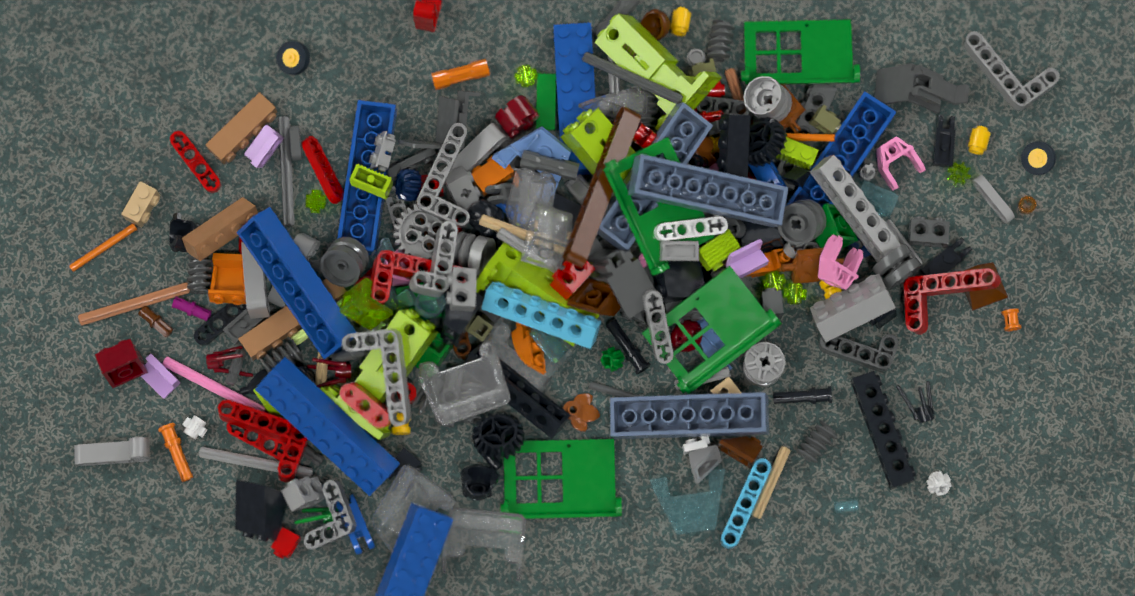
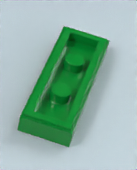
(546, 101)

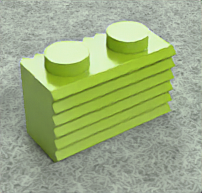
(798, 154)
(371, 181)
(717, 250)

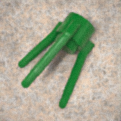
(326, 515)

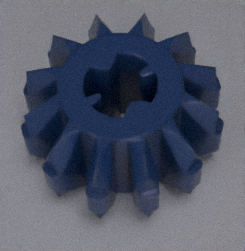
(408, 185)

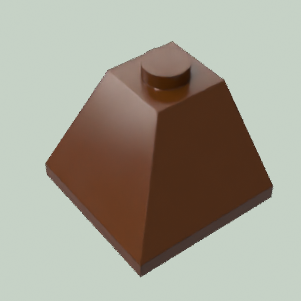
(595, 298)
(982, 298)
(741, 449)

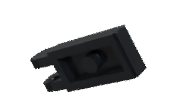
(944, 143)
(946, 260)

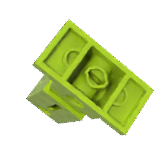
(642, 54)
(590, 143)
(531, 279)
(373, 373)

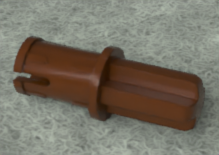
(155, 321)

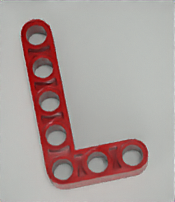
(426, 14)
(393, 268)
(942, 287)
(269, 431)

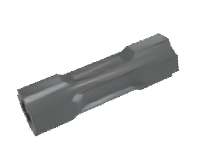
(623, 7)
(535, 161)

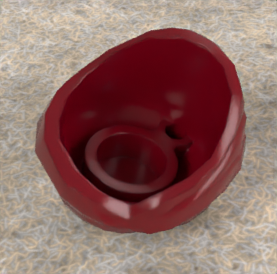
(693, 328)

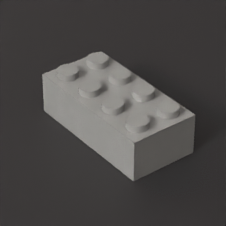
(852, 307)

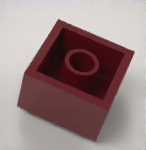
(121, 363)

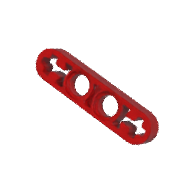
(193, 163)
(323, 169)
(260, 442)

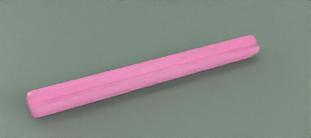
(209, 384)

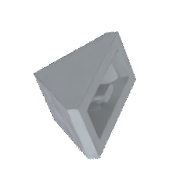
(704, 461)

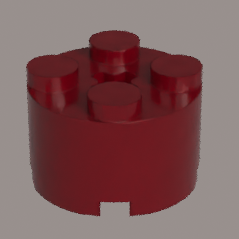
(517, 116)

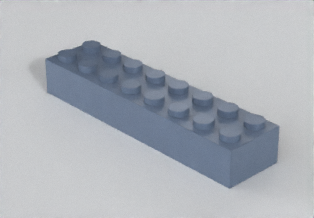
(686, 132)
(707, 191)
(689, 415)

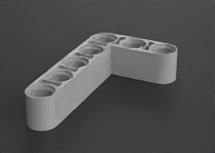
(1006, 75)
(441, 177)
(389, 368)

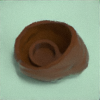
(656, 23)

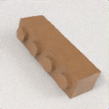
(241, 129)
(219, 229)

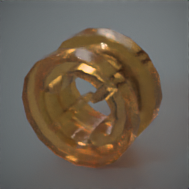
(1029, 199)

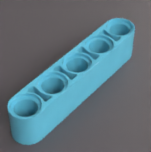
(752, 496)

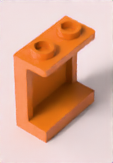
(227, 279)

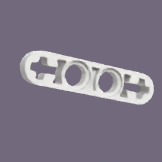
(690, 228)

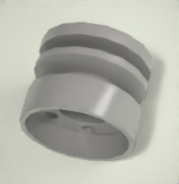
(760, 94)
(473, 251)
(760, 375)

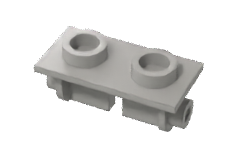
(379, 158)

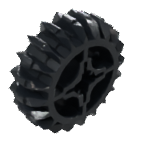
(765, 141)
(500, 430)

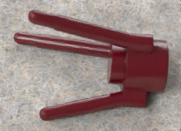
(216, 360)
(342, 370)

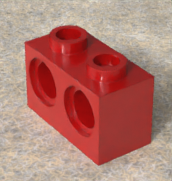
(572, 276)

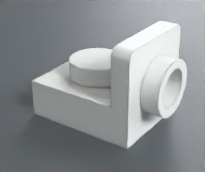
(693, 444)

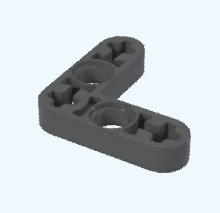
(337, 524)

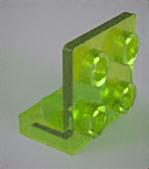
(362, 308)

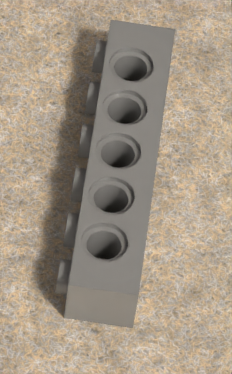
(847, 203)

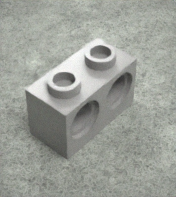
(467, 289)
(303, 493)

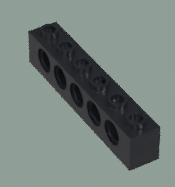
(530, 401)
(886, 458)

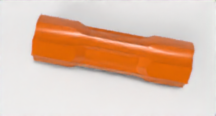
(472, 71)

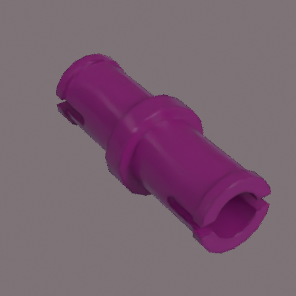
(191, 308)

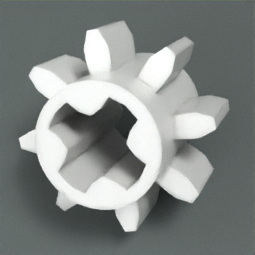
(194, 427)
(939, 483)

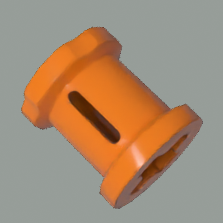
(1011, 320)

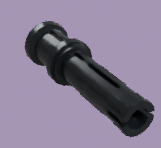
(632, 354)
(812, 395)

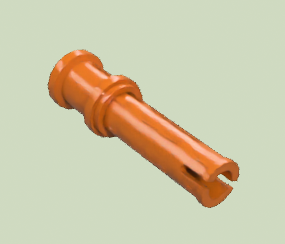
(173, 443)

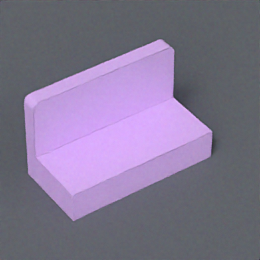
(263, 146)
(747, 259)
(159, 377)

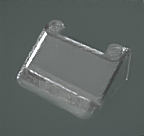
(465, 388)
(407, 488)

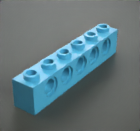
(531, 317)

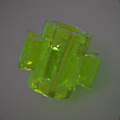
(525, 76)
(958, 178)
(315, 201)
(774, 280)
(795, 293)

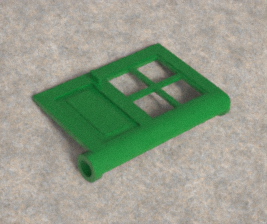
(824, 52)
(644, 225)
(732, 315)
(586, 477)

